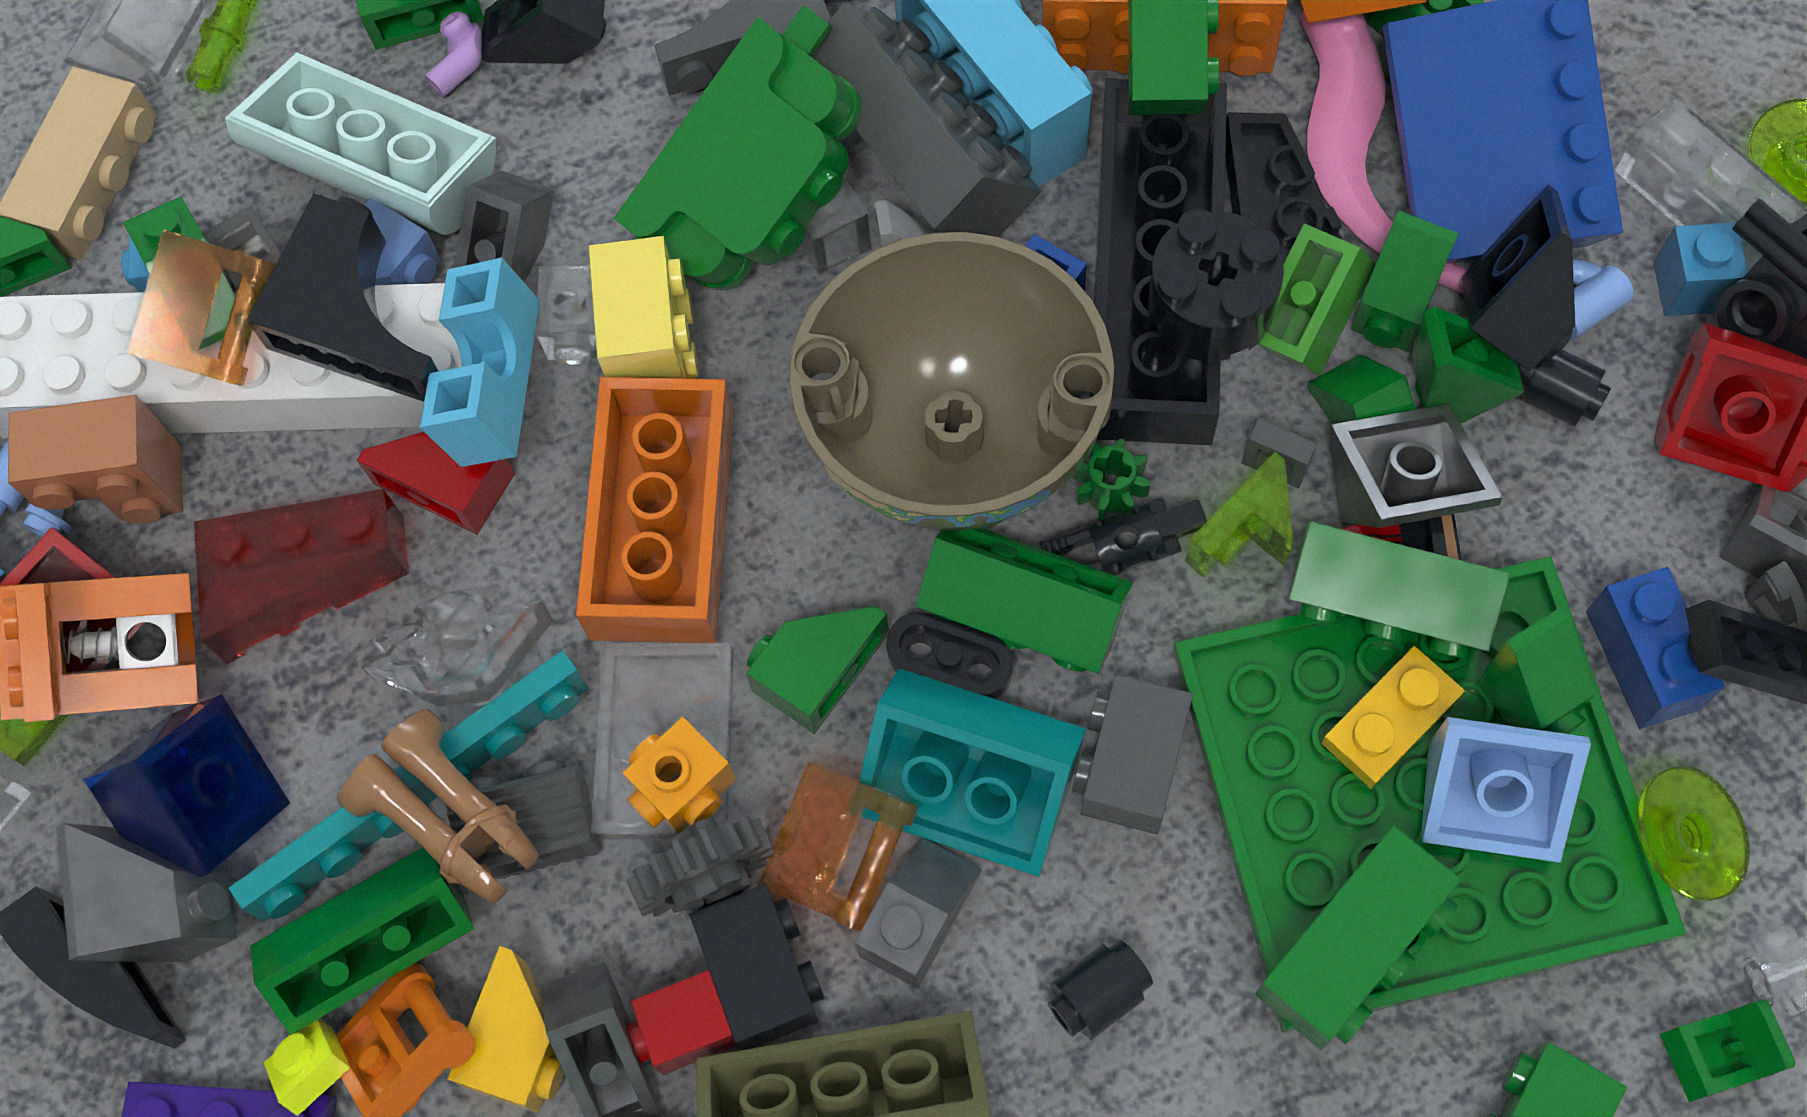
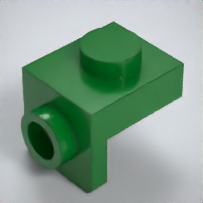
(1728, 1050)

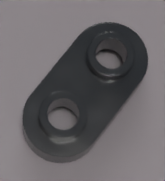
(952, 654)

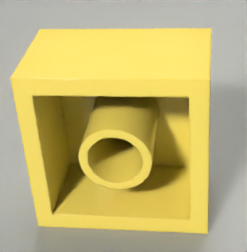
(641, 311)

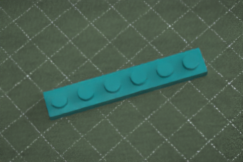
(338, 840)

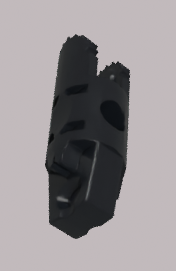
(1151, 523)

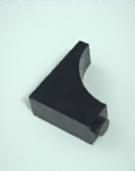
(324, 302)

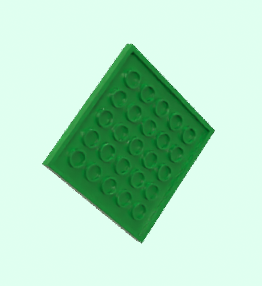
(1308, 822)

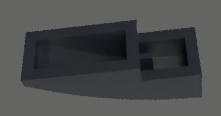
(106, 989)

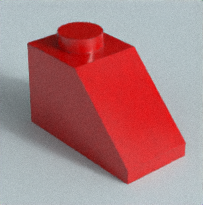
(432, 480)

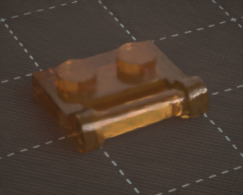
(180, 303)
(818, 837)

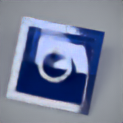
(189, 788)

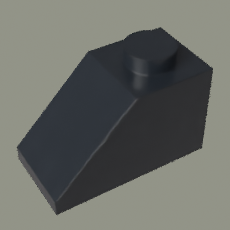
(541, 30)

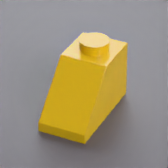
(512, 1049)

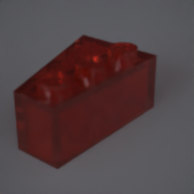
(290, 562)

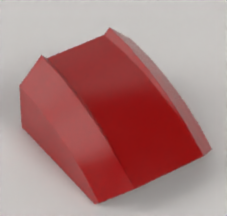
(1738, 409)

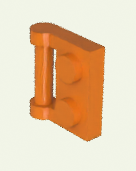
(384, 1066)

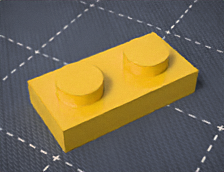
(1392, 717)

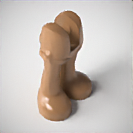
(416, 748)

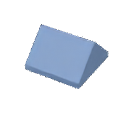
(1502, 788)

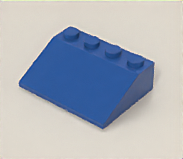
(1497, 110)

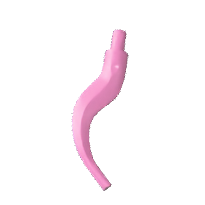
(1342, 124)

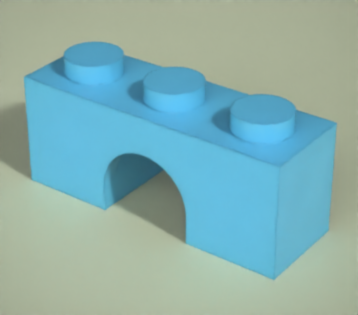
(480, 406)

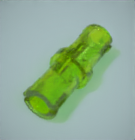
(220, 40)

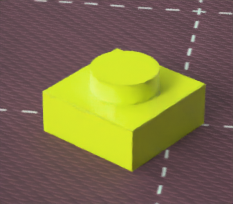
(306, 1065)

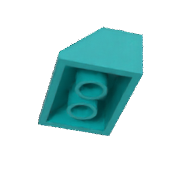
(975, 766)

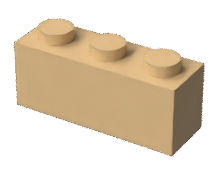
(79, 159)

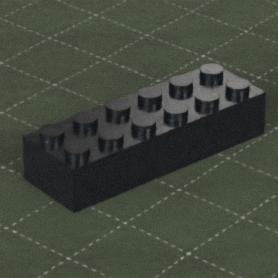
(1147, 180)

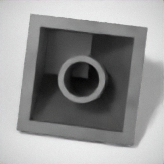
(136, 904)

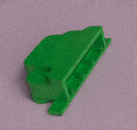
(750, 157)

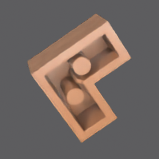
(97, 451)

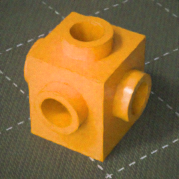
(677, 777)

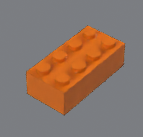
(1096, 34)
(656, 510)

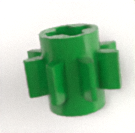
(1111, 461)

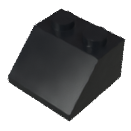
(1524, 285)

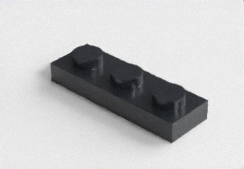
(1748, 650)

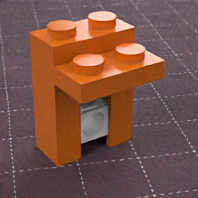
(35, 655)

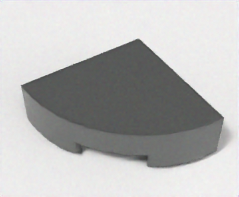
(1779, 597)

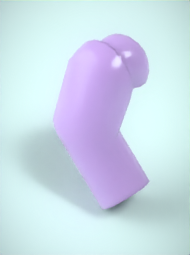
(462, 57)

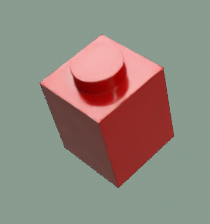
(680, 1024)

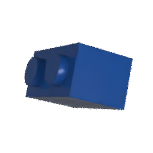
(1645, 642)

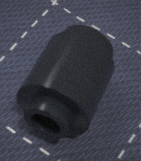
(1565, 387)
(1099, 990)

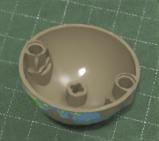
(945, 341)

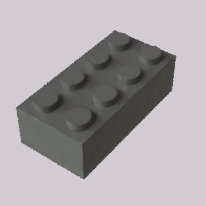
(925, 126)

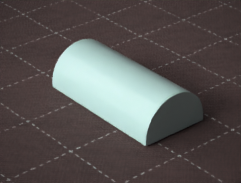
(365, 141)

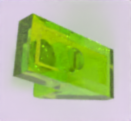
(1253, 512)

